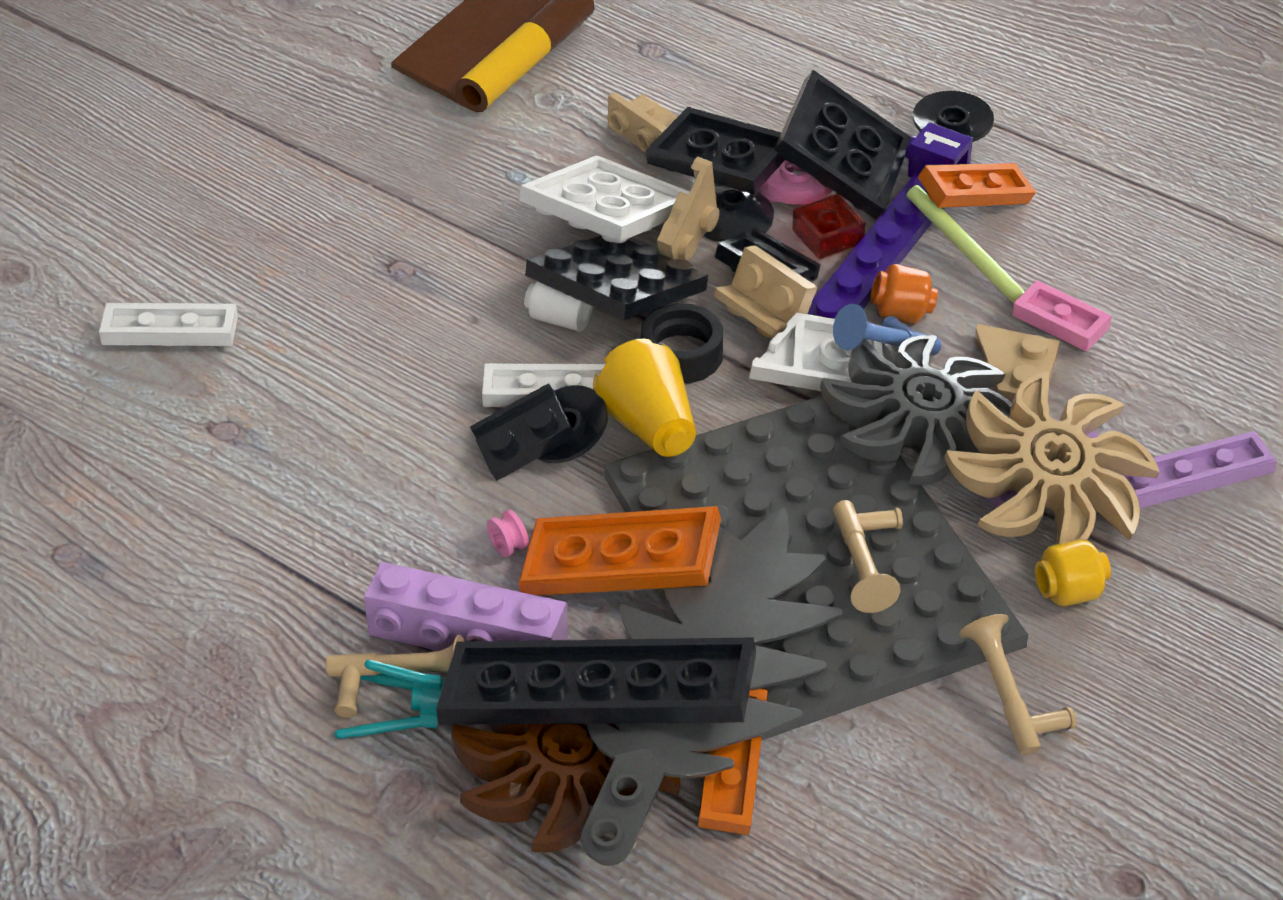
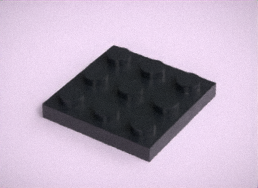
(843, 144)
(617, 276)

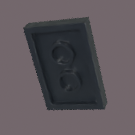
(739, 151)

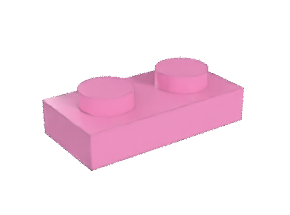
(1061, 315)

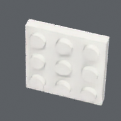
(603, 198)

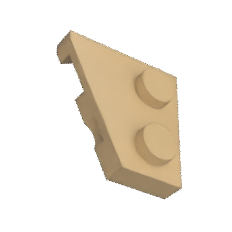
(690, 215)
(1016, 355)

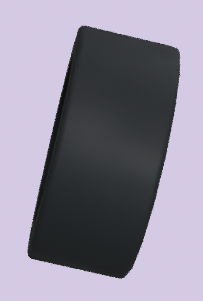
(688, 321)

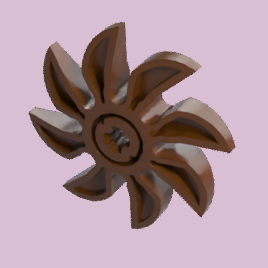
(537, 767)

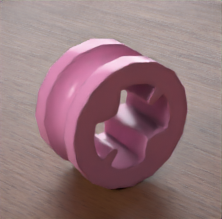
(507, 533)

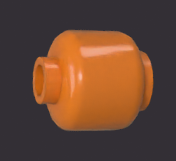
(903, 293)

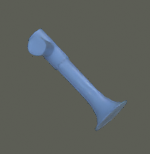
(852, 327)

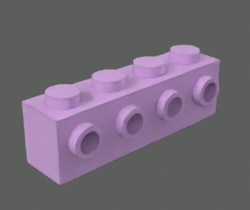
(435, 608)

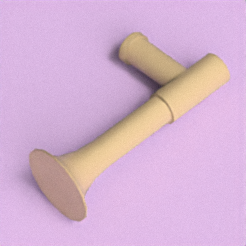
(874, 590)
(351, 668)
(1024, 728)

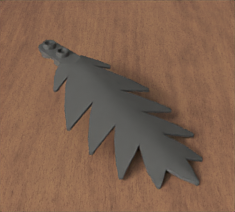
(733, 605)

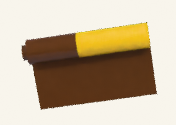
(489, 46)

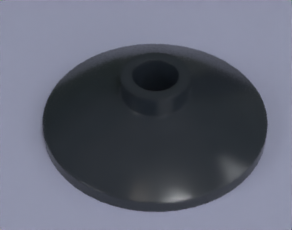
(956, 112)
(740, 213)
(587, 417)

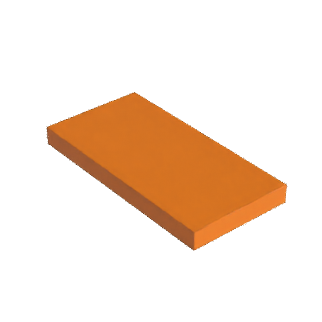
(621, 551)

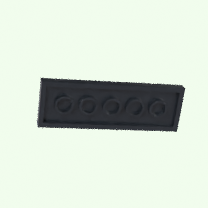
(598, 681)

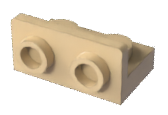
(639, 119)
(766, 292)

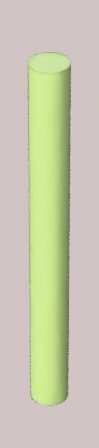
(965, 243)

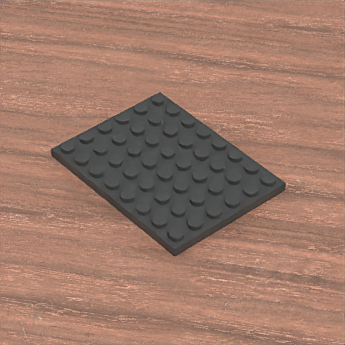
(797, 464)

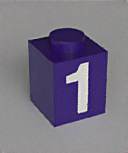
(937, 147)

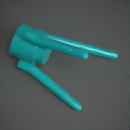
(425, 698)

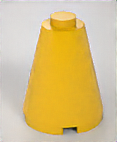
(648, 395)

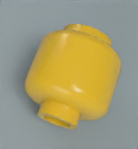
(1072, 573)

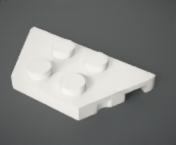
(807, 354)

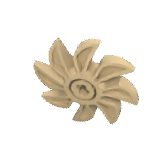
(1051, 463)

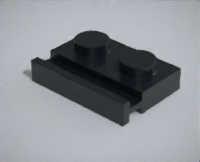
(731, 250)
(522, 431)

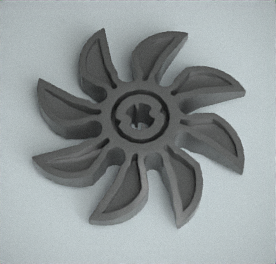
(910, 404)

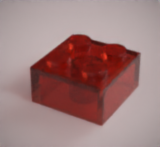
(828, 226)

